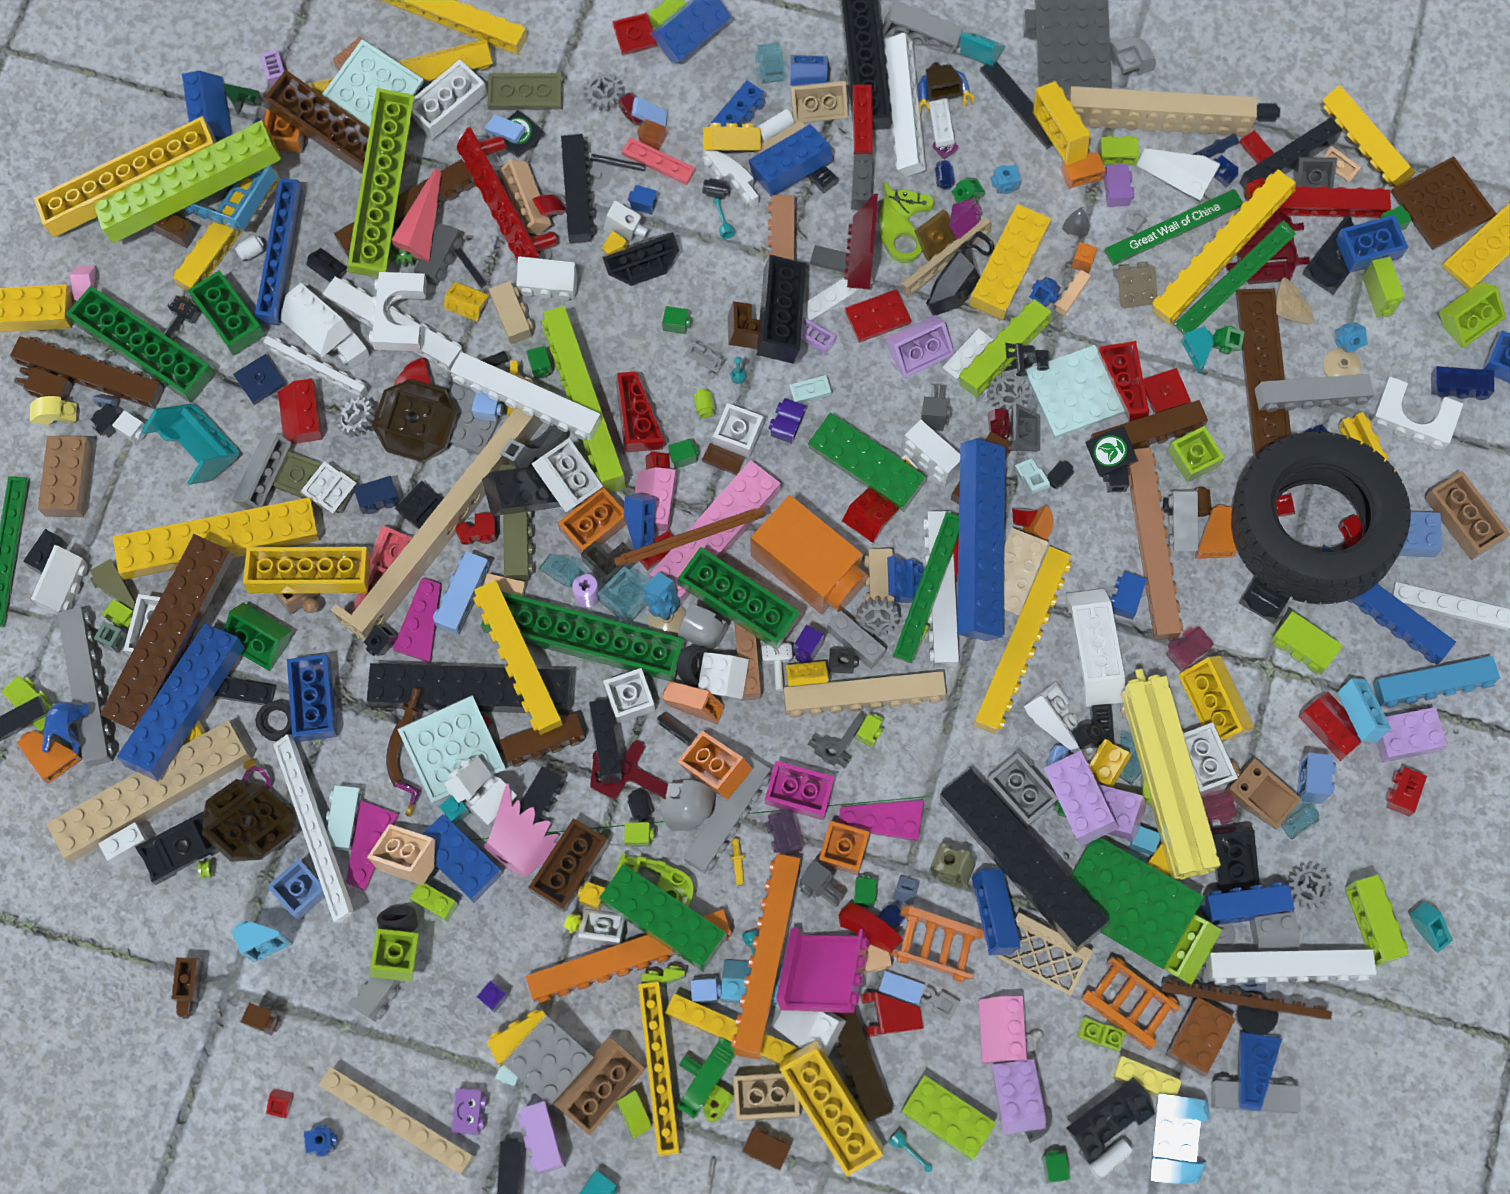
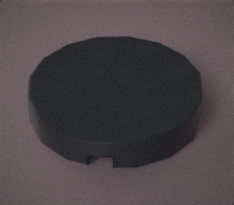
(1256, 1020)

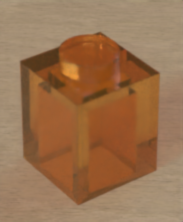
(652, 134)

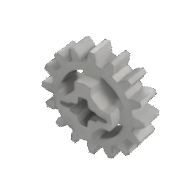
(594, 93)
(1008, 384)
(355, 416)
(877, 616)
(1308, 879)

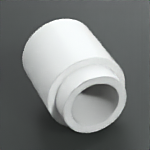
(249, 248)

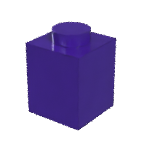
(492, 996)

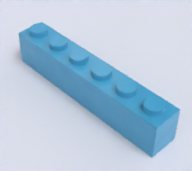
(1436, 681)

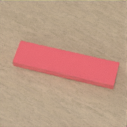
(658, 161)

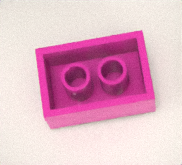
(799, 790)

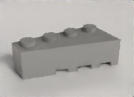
(921, 28)
(375, 995)

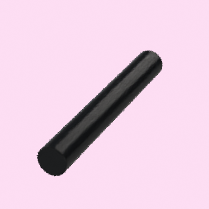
(618, 162)
(470, 267)

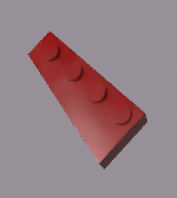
(1126, 376)
(638, 424)

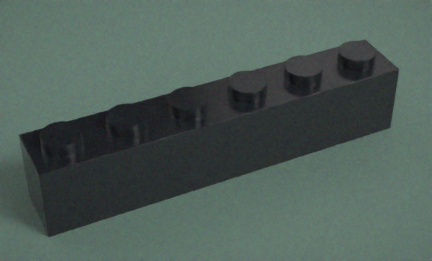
(1286, 158)
(576, 189)

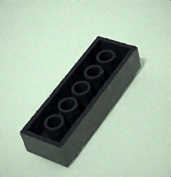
(781, 309)

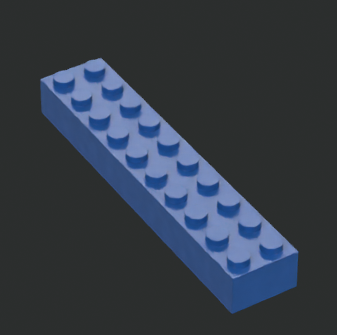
(981, 540)

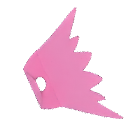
(517, 840)

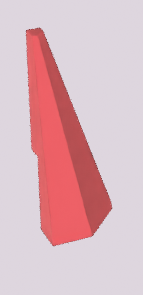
(417, 227)
(385, 551)

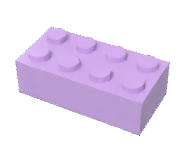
(1081, 798)

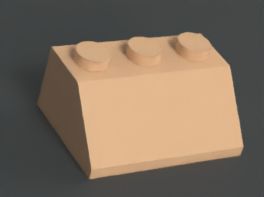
(404, 854)

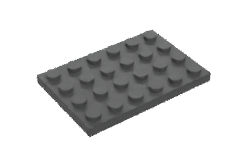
(1073, 43)

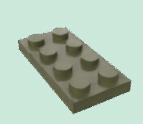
(524, 91)
(296, 473)

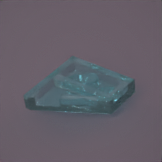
(1132, 768)

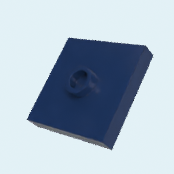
(259, 379)

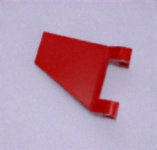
(892, 1015)

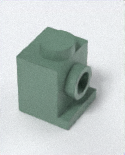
(110, 637)

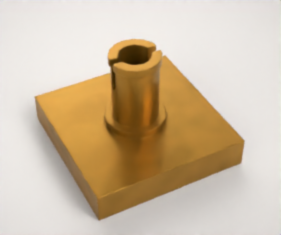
(935, 234)

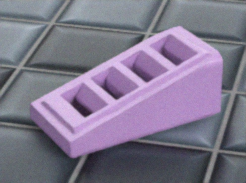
(274, 77)
(818, 330)

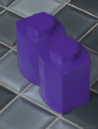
(787, 421)

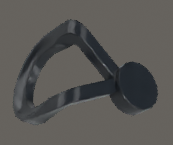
(981, 235)

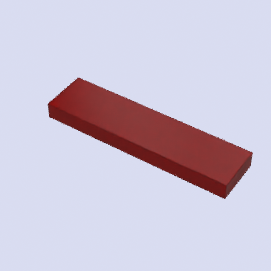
(862, 119)

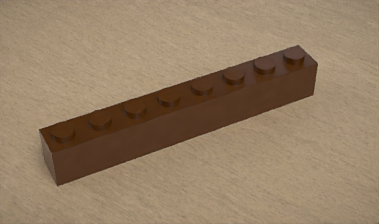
(452, 182)
(87, 372)

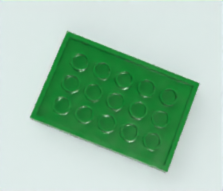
(1142, 904)

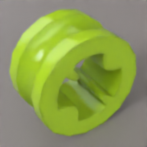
(205, 869)

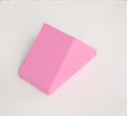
(81, 279)

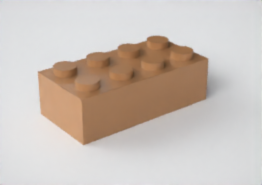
(65, 476)
(1467, 515)
(599, 1086)

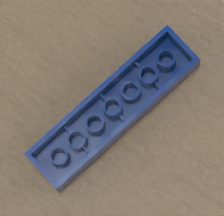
(180, 702)

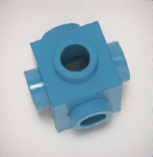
(1006, 179)
(1351, 337)

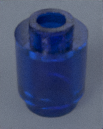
(944, 174)

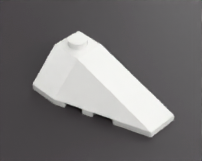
(1182, 170)
(1052, 713)

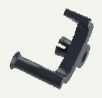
(1040, 357)

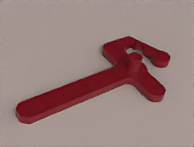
(629, 773)

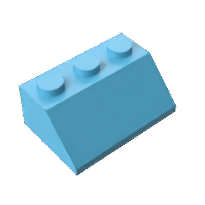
(258, 941)
(734, 978)

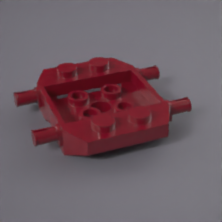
(1274, 271)

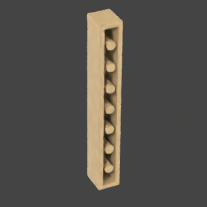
(864, 693)
(397, 1121)

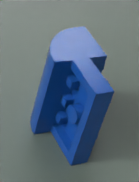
(903, 578)

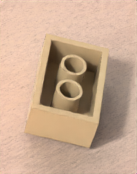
(764, 1098)

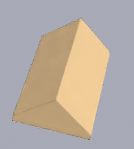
(819, 101)

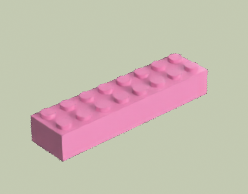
(747, 491)

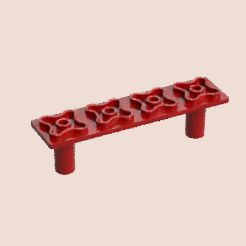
(476, 161)

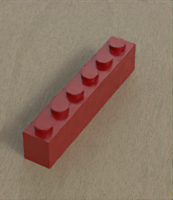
(1337, 202)

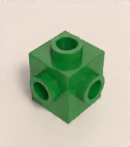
(968, 189)
(1228, 339)

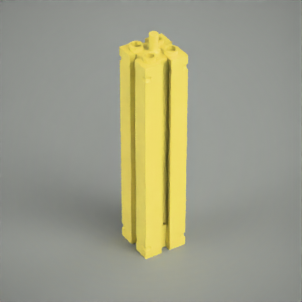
(1169, 777)

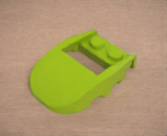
(671, 880)

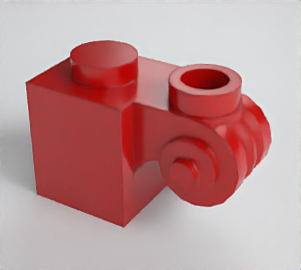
(482, 531)

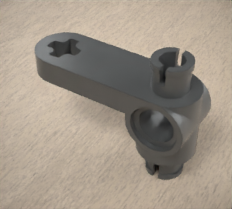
(821, 745)

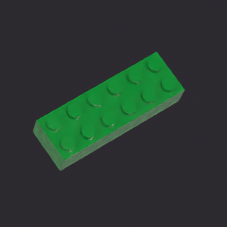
(867, 462)
(738, 598)
(663, 917)

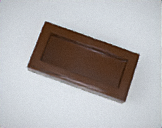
(723, 459)

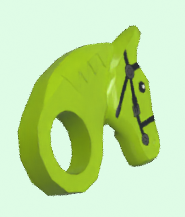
(895, 223)

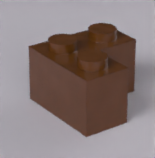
(741, 326)

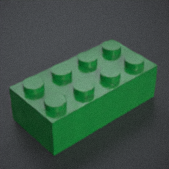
(226, 312)

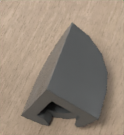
(1077, 223)
(1036, 1134)

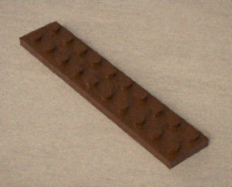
(1261, 363)

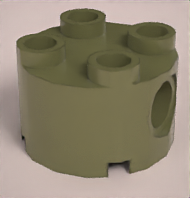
(952, 866)

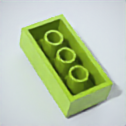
(1376, 920)
(948, 1118)

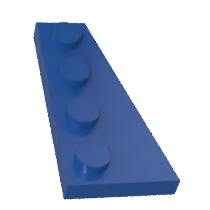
(1256, 1066)

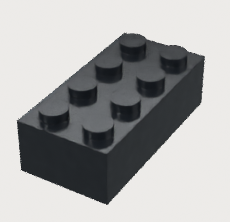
(517, 491)

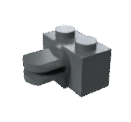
(935, 410)
(816, 881)

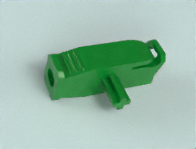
(705, 1077)

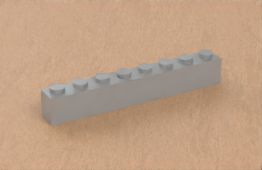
(85, 685)

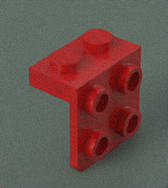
(869, 514)

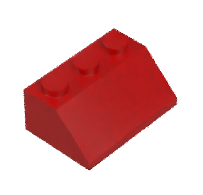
(300, 412)
(1331, 725)

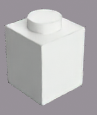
(129, 427)

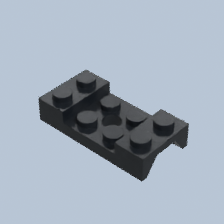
(1328, 267)
(1263, 601)
(161, 851)
(1124, 1106)

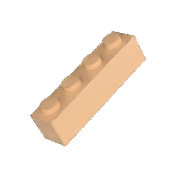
(1074, 290)

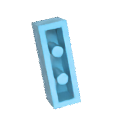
(1364, 710)

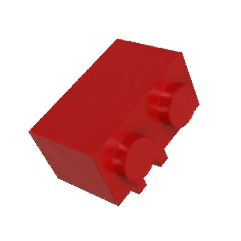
(1406, 791)

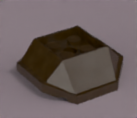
(428, 434)
(244, 805)

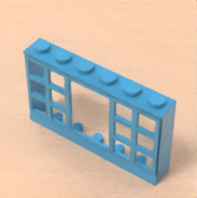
(247, 206)

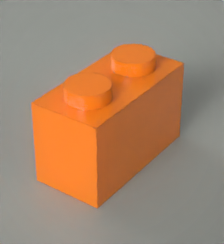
(1083, 171)

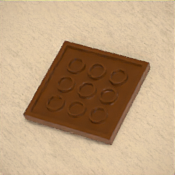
(1443, 203)

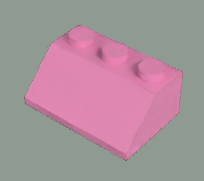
(660, 485)
(1002, 1029)

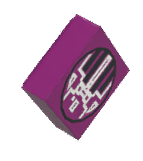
(945, 151)

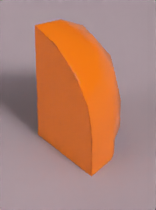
(1041, 524)

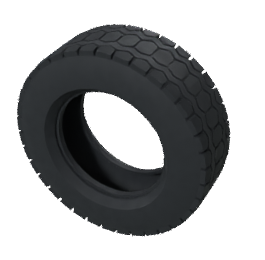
(1343, 467)

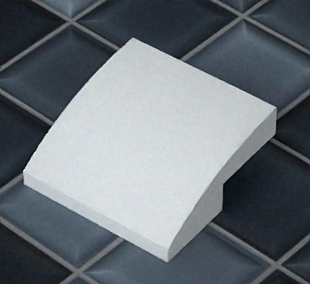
(328, 487)

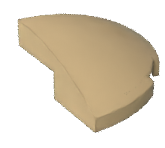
(1291, 304)

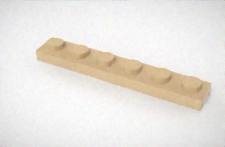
(939, 261)

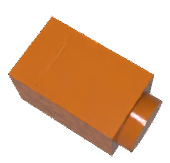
(808, 557)

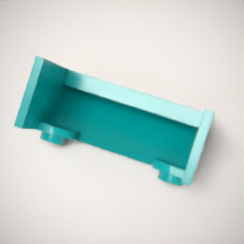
(197, 435)

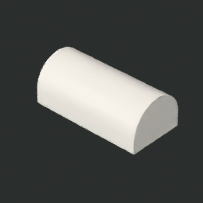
(775, 125)
(1110, 1159)

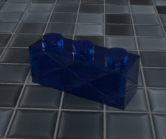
(1462, 382)

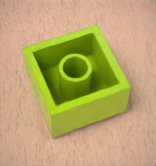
(1195, 454)
(394, 955)

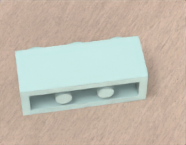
(343, 817)

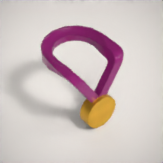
(251, 765)
(411, 789)

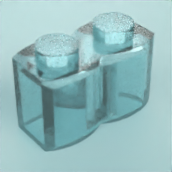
(770, 63)
(1300, 821)

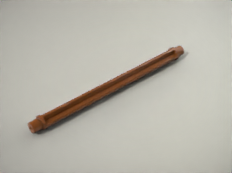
(689, 536)

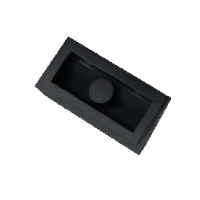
(326, 265)
(677, 728)

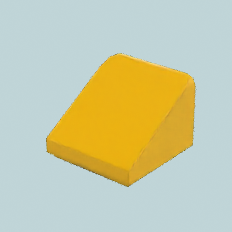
(613, 242)

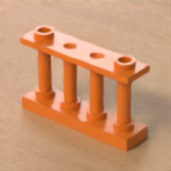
(950, 929)
(1111, 1011)

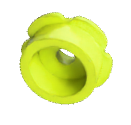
(573, 923)

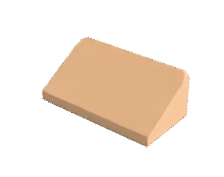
(1345, 167)
(507, 585)

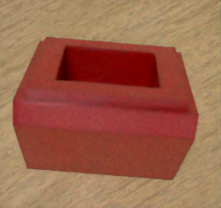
(1023, 516)

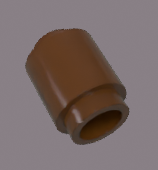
(1204, 501)

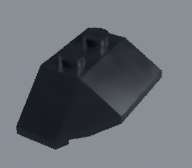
(642, 259)
(954, 282)

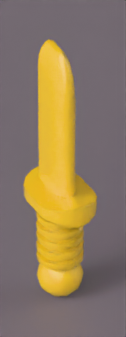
(737, 858)

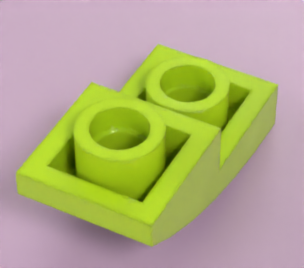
(669, 976)
(1101, 1034)
(634, 1114)

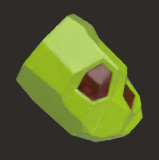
(717, 1104)

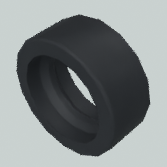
(684, 663)
(264, 711)
(398, 918)

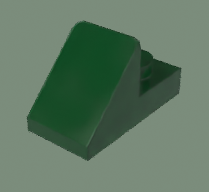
(240, 95)

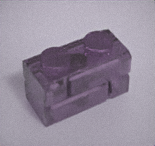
(784, 833)

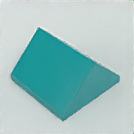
(980, 47)

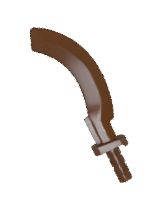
(395, 739)

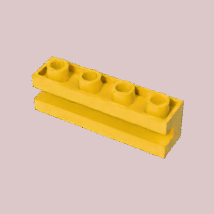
(1361, 430)

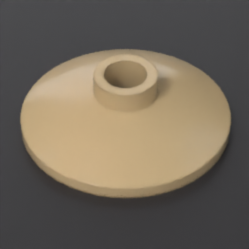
(1333, 367)
(670, 626)

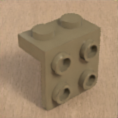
(1136, 284)

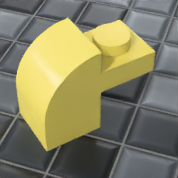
(51, 408)

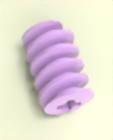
(585, 590)

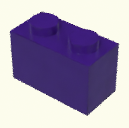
(808, 645)

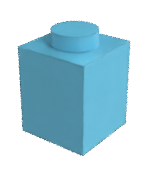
(1145, 842)

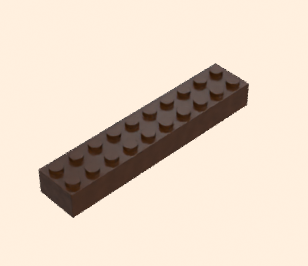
(168, 631)

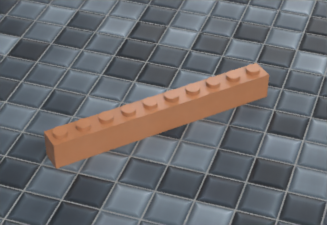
(1153, 547)

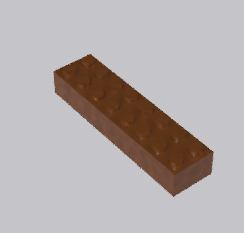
(320, 120)

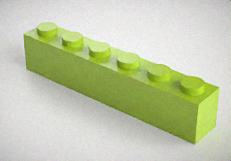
(993, 359)

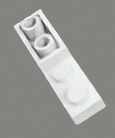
(729, 170)

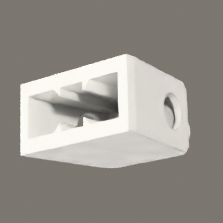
(624, 222)

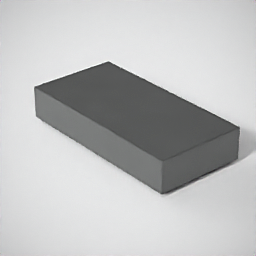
(829, 258)

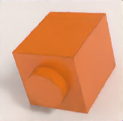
(1084, 257)

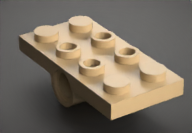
(1021, 562)

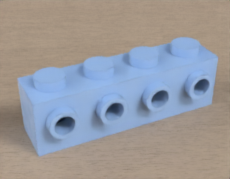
(459, 598)

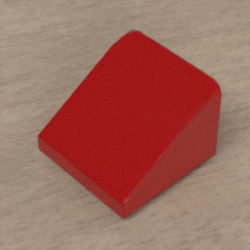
(658, 460)
(279, 1103)

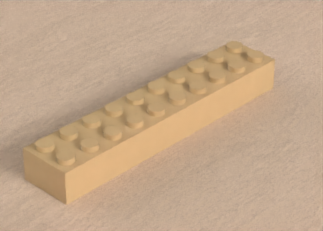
(1164, 110)
(141, 797)

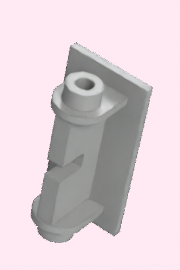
(705, 355)

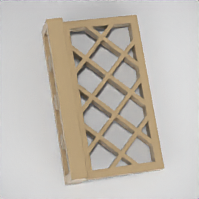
(1054, 938)

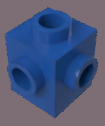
(1045, 291)
(313, 1137)

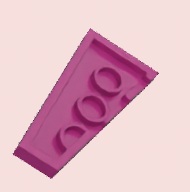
(418, 627)
(886, 819)
(369, 828)

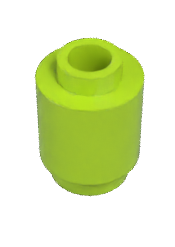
(704, 403)

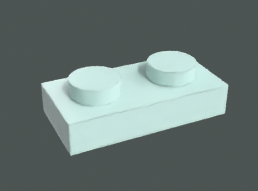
(810, 389)

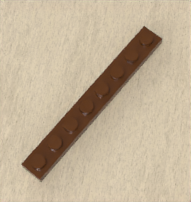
(1254, 1000)

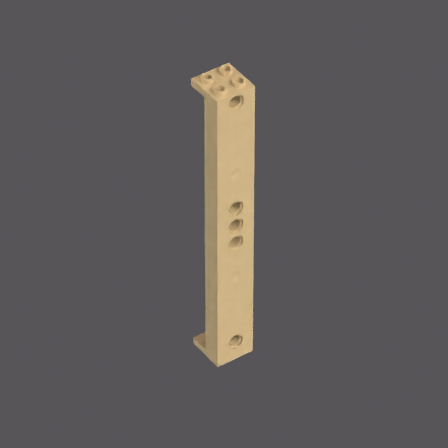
(436, 530)

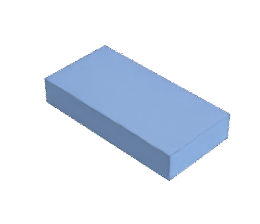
(645, 110)
(503, 127)
(901, 988)

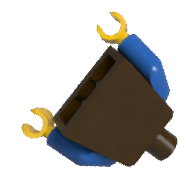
(942, 83)

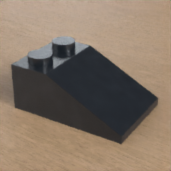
(1236, 856)

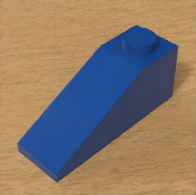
(640, 517)

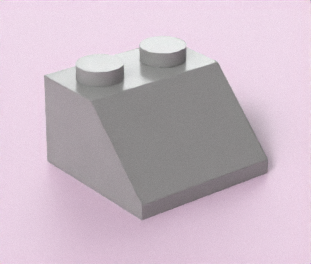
(1275, 932)

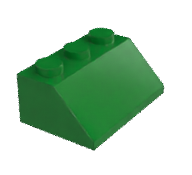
(260, 635)

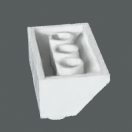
(447, 99)
(313, 320)

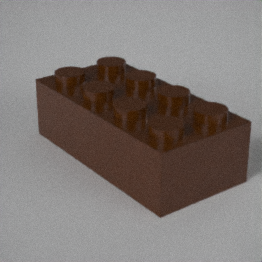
(568, 865)

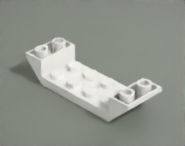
(1097, 647)

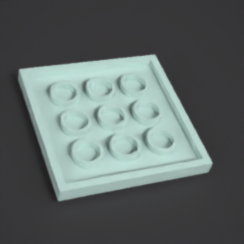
(361, 74)
(1074, 392)
(445, 740)

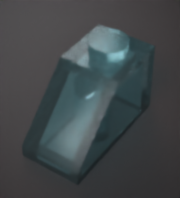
(561, 569)

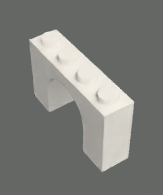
(390, 288)
(1391, 417)

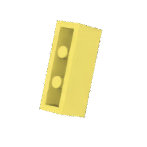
(1153, 1081)

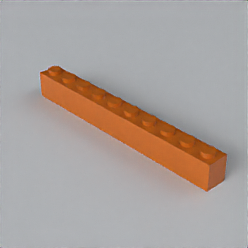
(767, 957)
(605, 964)

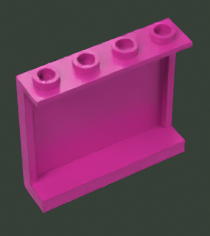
(822, 972)

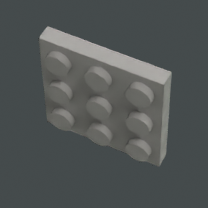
(468, 431)
(548, 1060)

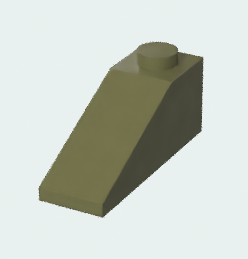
(110, 582)

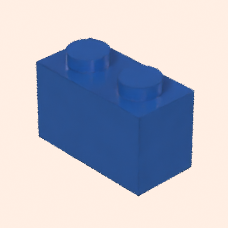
(1128, 595)

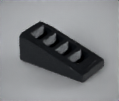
(828, 184)
(1108, 717)

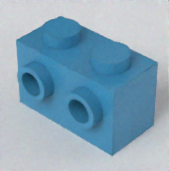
(661, 596)

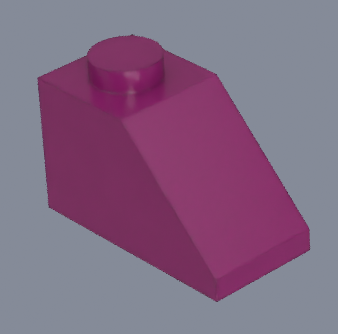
(964, 217)

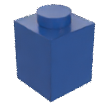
(643, 199)

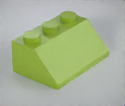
(1473, 313)
(1306, 643)

